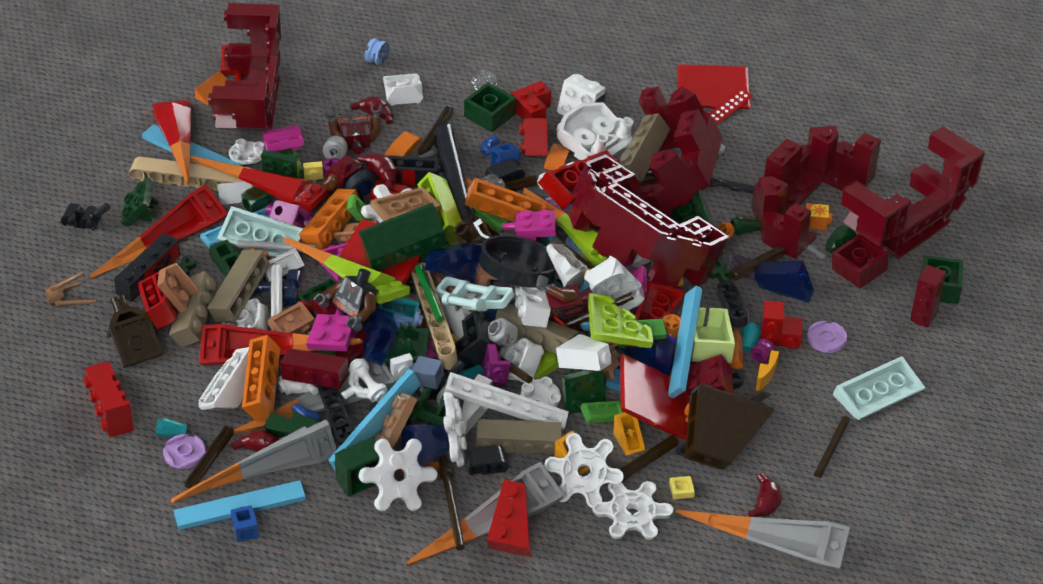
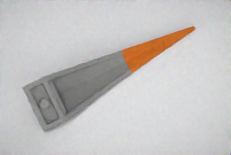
(313, 402)
(297, 449)
(541, 494)
(810, 541)

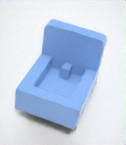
(416, 321)

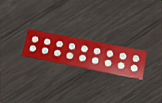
(729, 105)

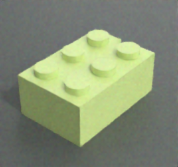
(715, 337)

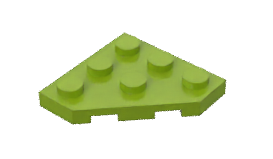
(615, 324)

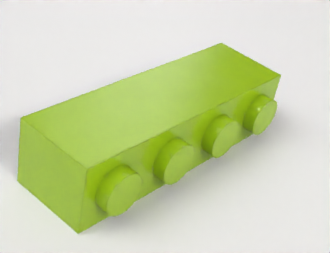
(449, 214)

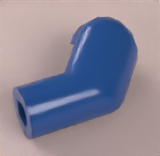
(486, 144)
(298, 408)

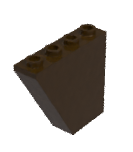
(721, 425)

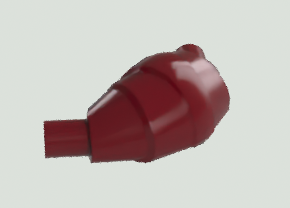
(365, 105)
(381, 166)
(255, 440)
(768, 497)

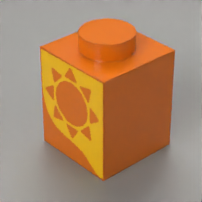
(819, 216)

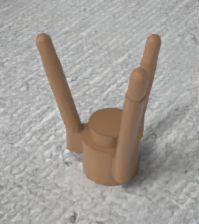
(55, 292)

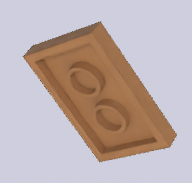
(400, 203)
(395, 422)

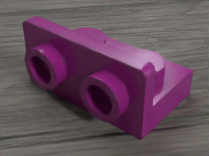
(495, 368)

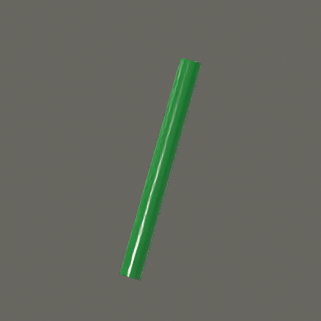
(429, 293)

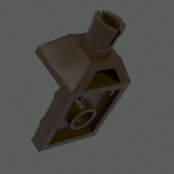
(475, 233)
(132, 333)

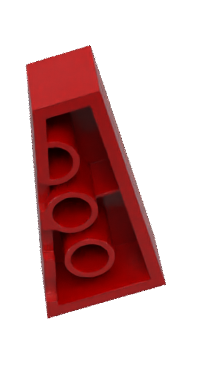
(561, 182)
(659, 302)
(109, 399)

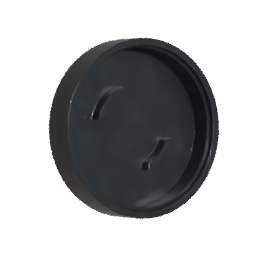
(516, 260)

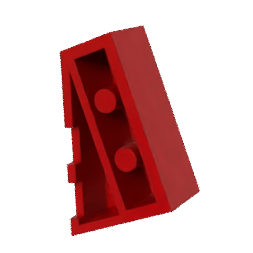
(156, 304)
(510, 521)

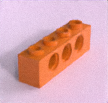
(500, 201)
(328, 220)
(261, 377)

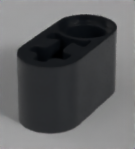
(506, 170)
(486, 460)

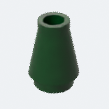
(744, 225)

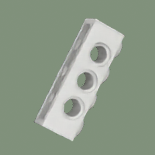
(531, 306)

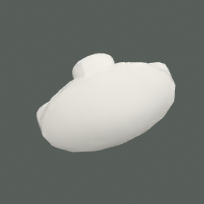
(246, 151)
(543, 391)

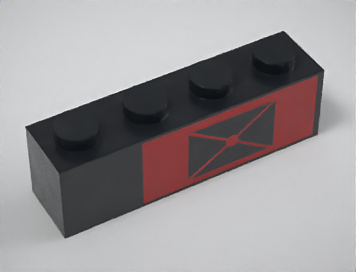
(411, 169)
(157, 256)

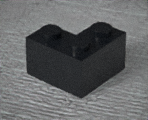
(474, 343)

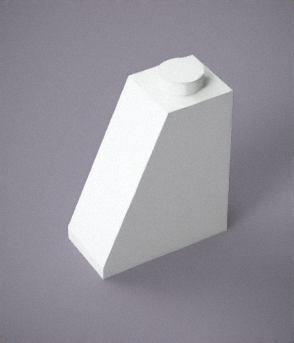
(584, 354)

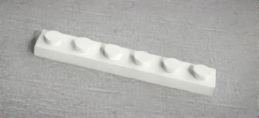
(503, 400)

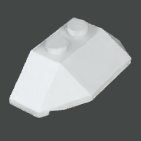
(227, 385)

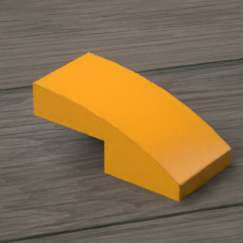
(767, 371)

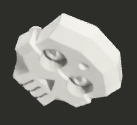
(593, 129)

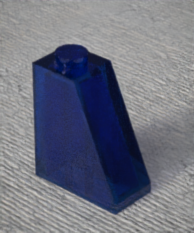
(455, 261)
(786, 279)
(379, 336)
(657, 356)
(433, 441)

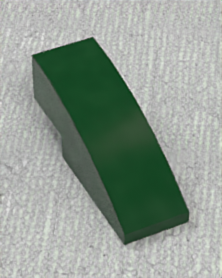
(223, 256)
(282, 426)

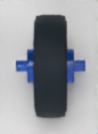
(362, 181)

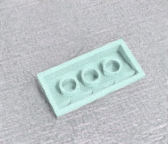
(254, 227)
(878, 388)

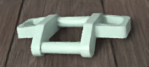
(486, 302)

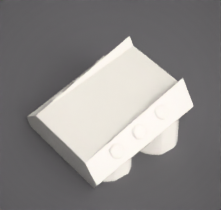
(403, 89)
(568, 267)
(611, 279)
(253, 316)
(524, 355)

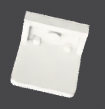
(578, 91)

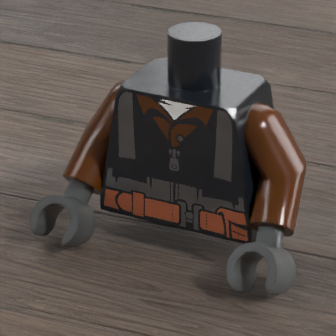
(354, 297)

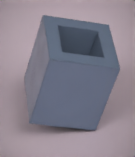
(428, 371)

